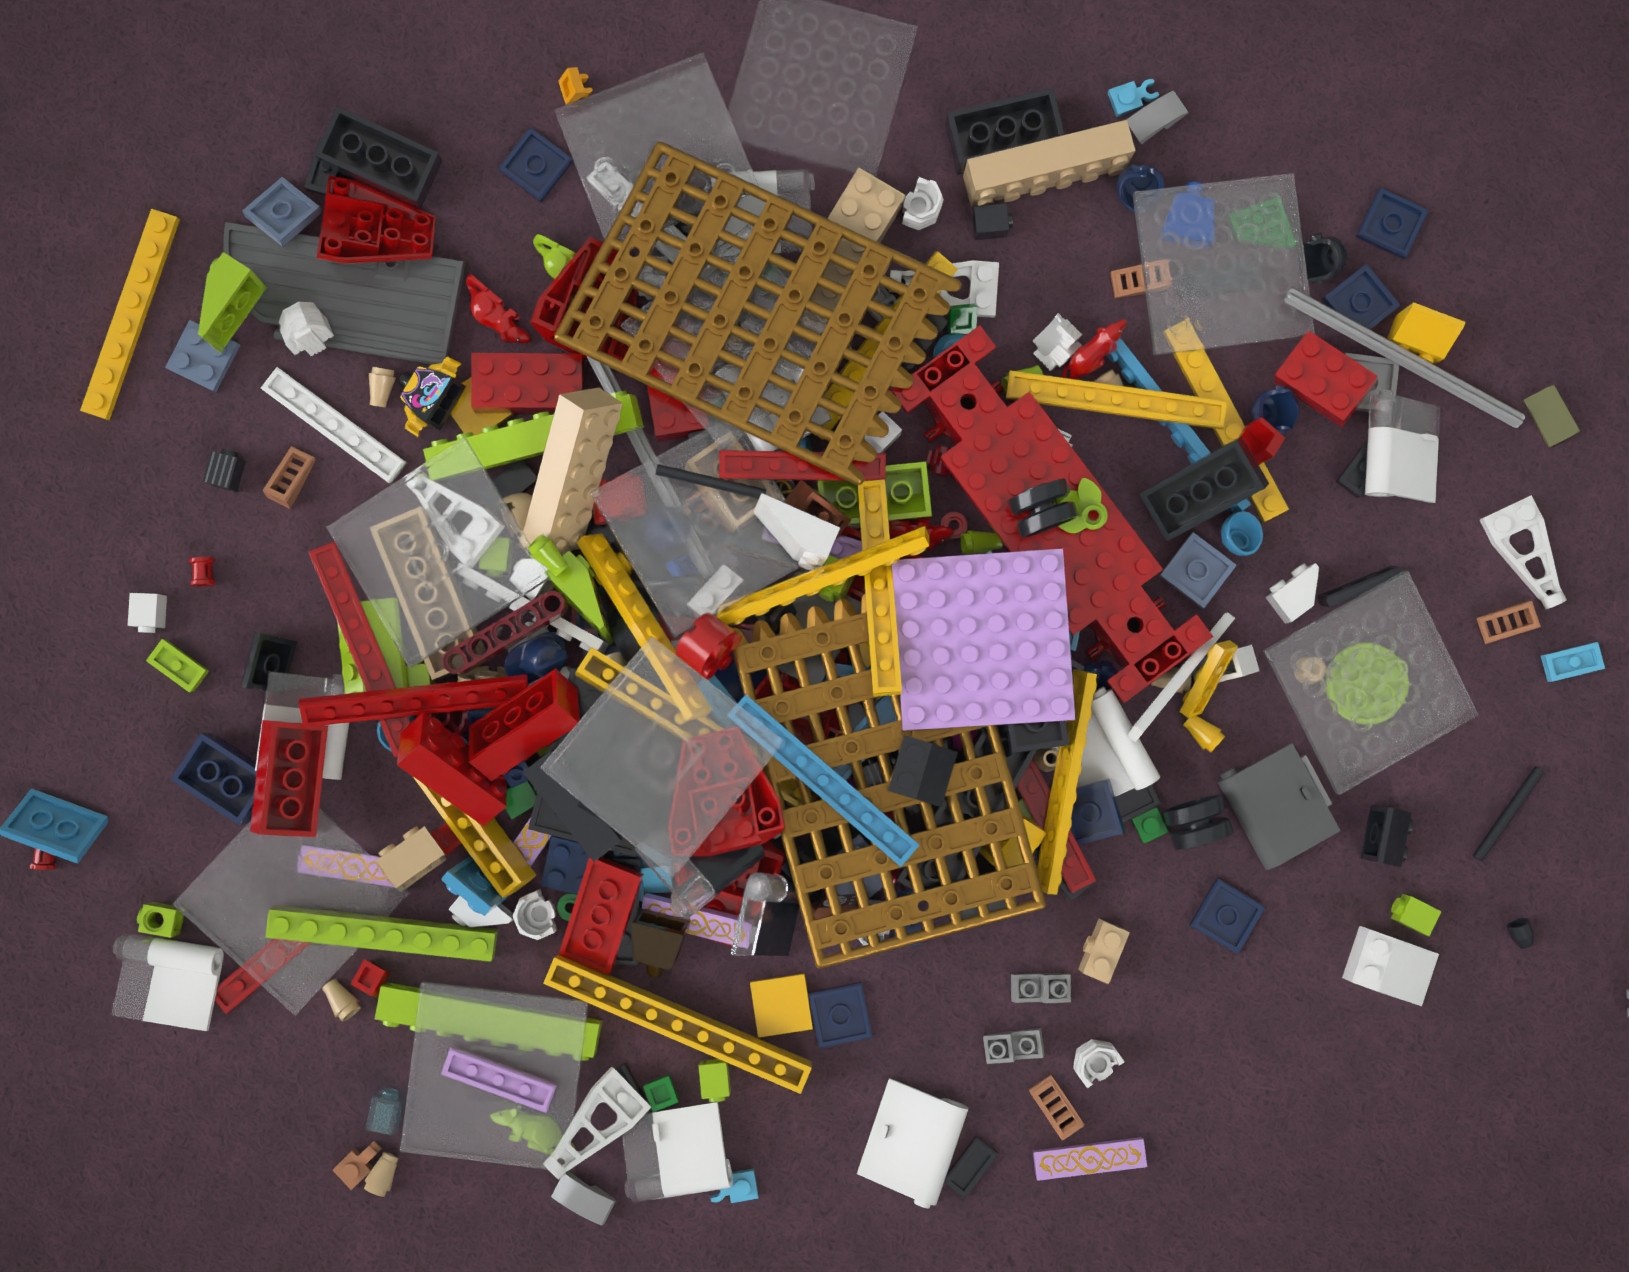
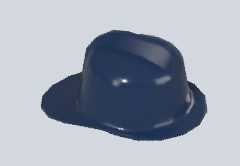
(536, 656)

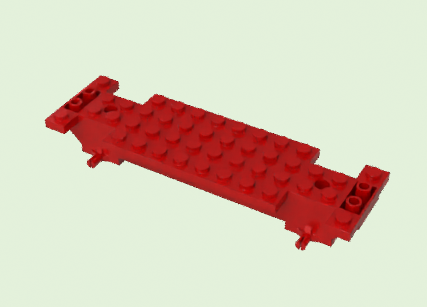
(1018, 447)

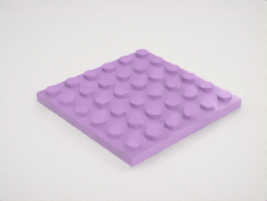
(983, 640)

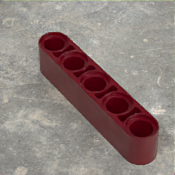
(492, 633)

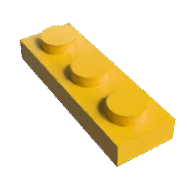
(1208, 678)

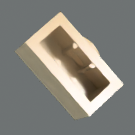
(1103, 950)

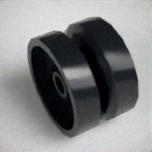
(1042, 505)
(1198, 822)

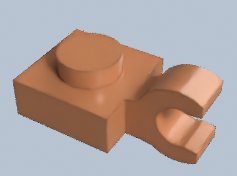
(356, 1165)

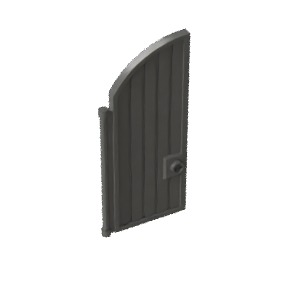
(371, 306)

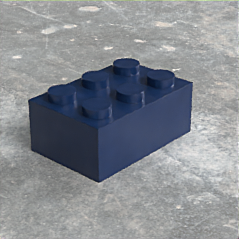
(219, 777)

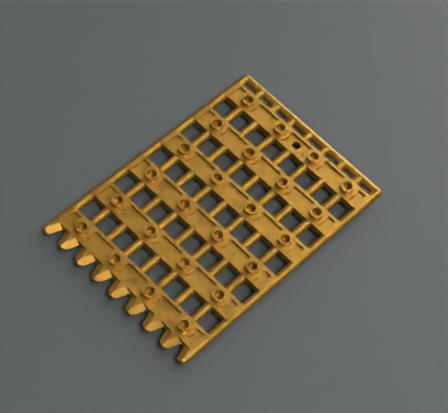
(733, 298)
(935, 843)

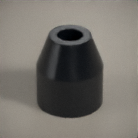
(1521, 932)

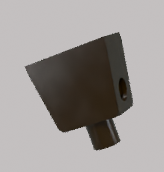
(657, 940)

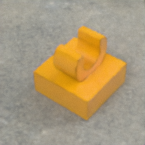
(572, 85)

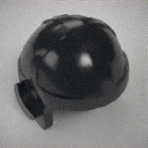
(1323, 257)

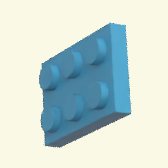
(54, 826)
(473, 886)

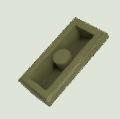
(1551, 415)

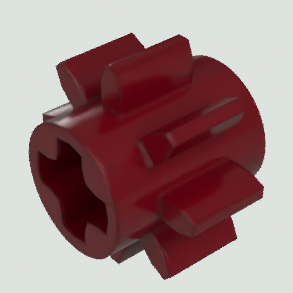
(936, 465)

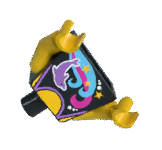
(430, 394)

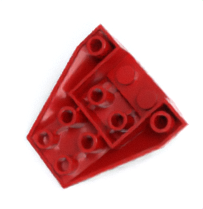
(372, 226)
(749, 822)

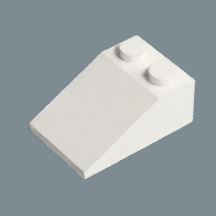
(799, 533)
(1390, 966)

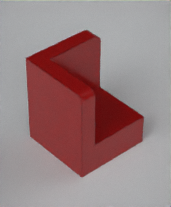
(1262, 439)
(446, 839)

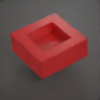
(370, 978)

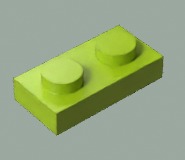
(177, 665)

